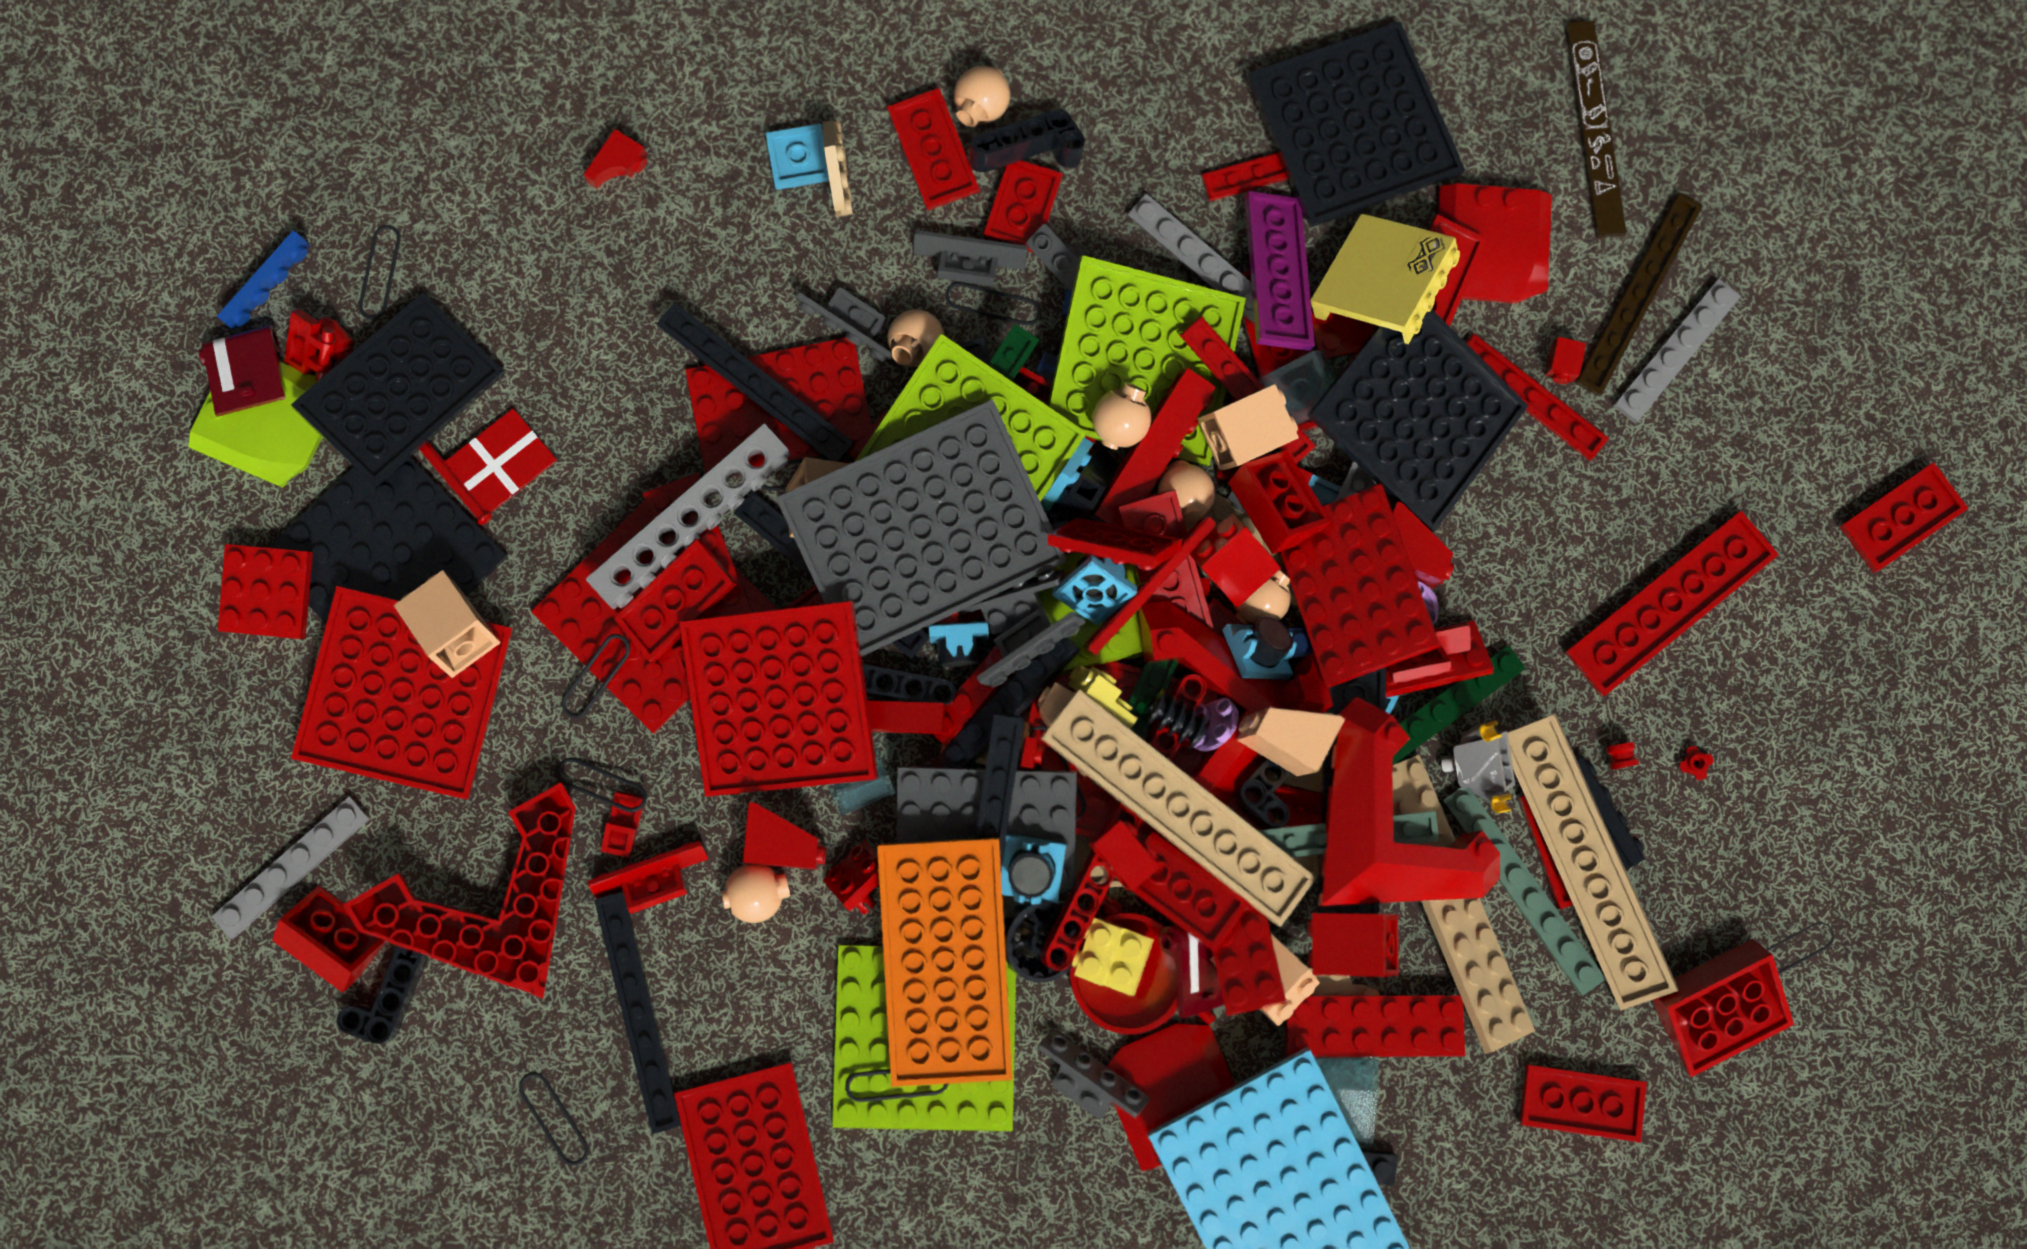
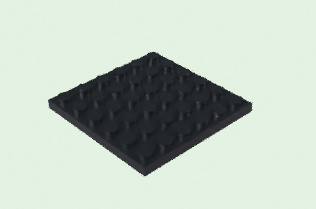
(1355, 124)
(1419, 415)
(388, 538)

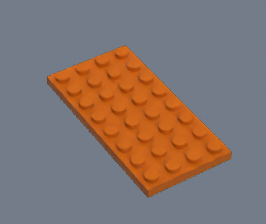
(945, 962)

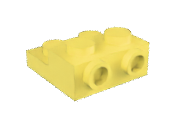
(1101, 689)
(1113, 956)

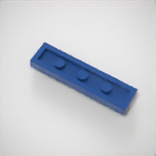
(257, 288)

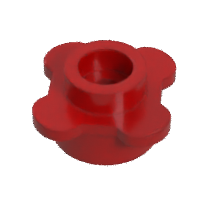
(1688, 766)

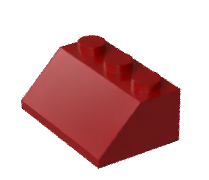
(1278, 501)
(326, 939)

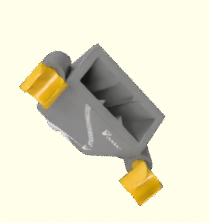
(1483, 764)

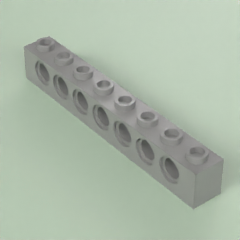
(762, 443)

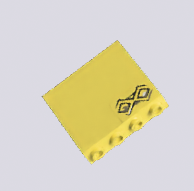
(1386, 275)

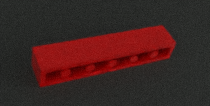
(1149, 457)

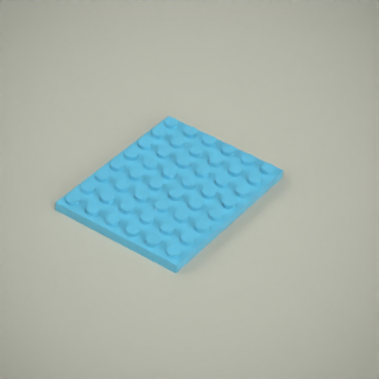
(1276, 1167)

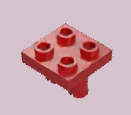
(855, 878)

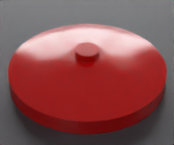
(1156, 993)

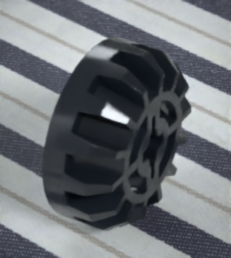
(1034, 968)

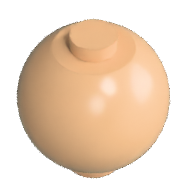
(981, 95)
(913, 336)
(1122, 417)
(1193, 489)
(1269, 600)
(754, 892)

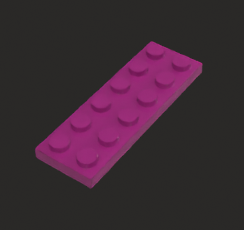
(1278, 271)

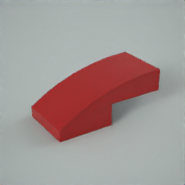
(622, 825)

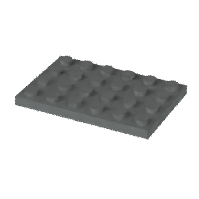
(946, 806)

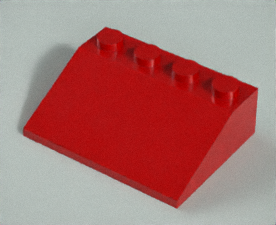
(1724, 1007)

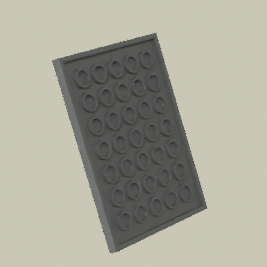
(923, 527)

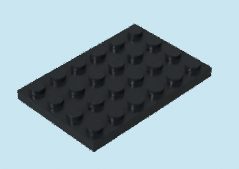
(398, 390)

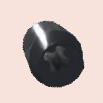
(1176, 717)

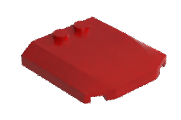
(1517, 235)
(1177, 1071)

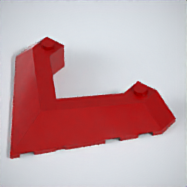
(1177, 636)
(1360, 853)
(505, 948)

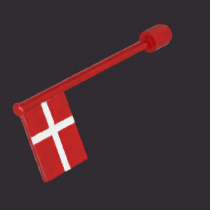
(490, 465)

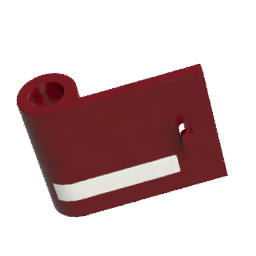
(243, 370)
(1195, 971)

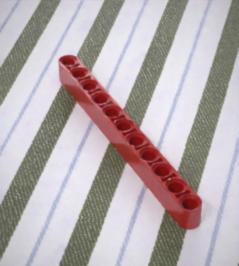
(1084, 882)

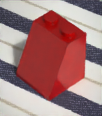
(1426, 552)
(1234, 560)
(780, 843)
(1354, 944)

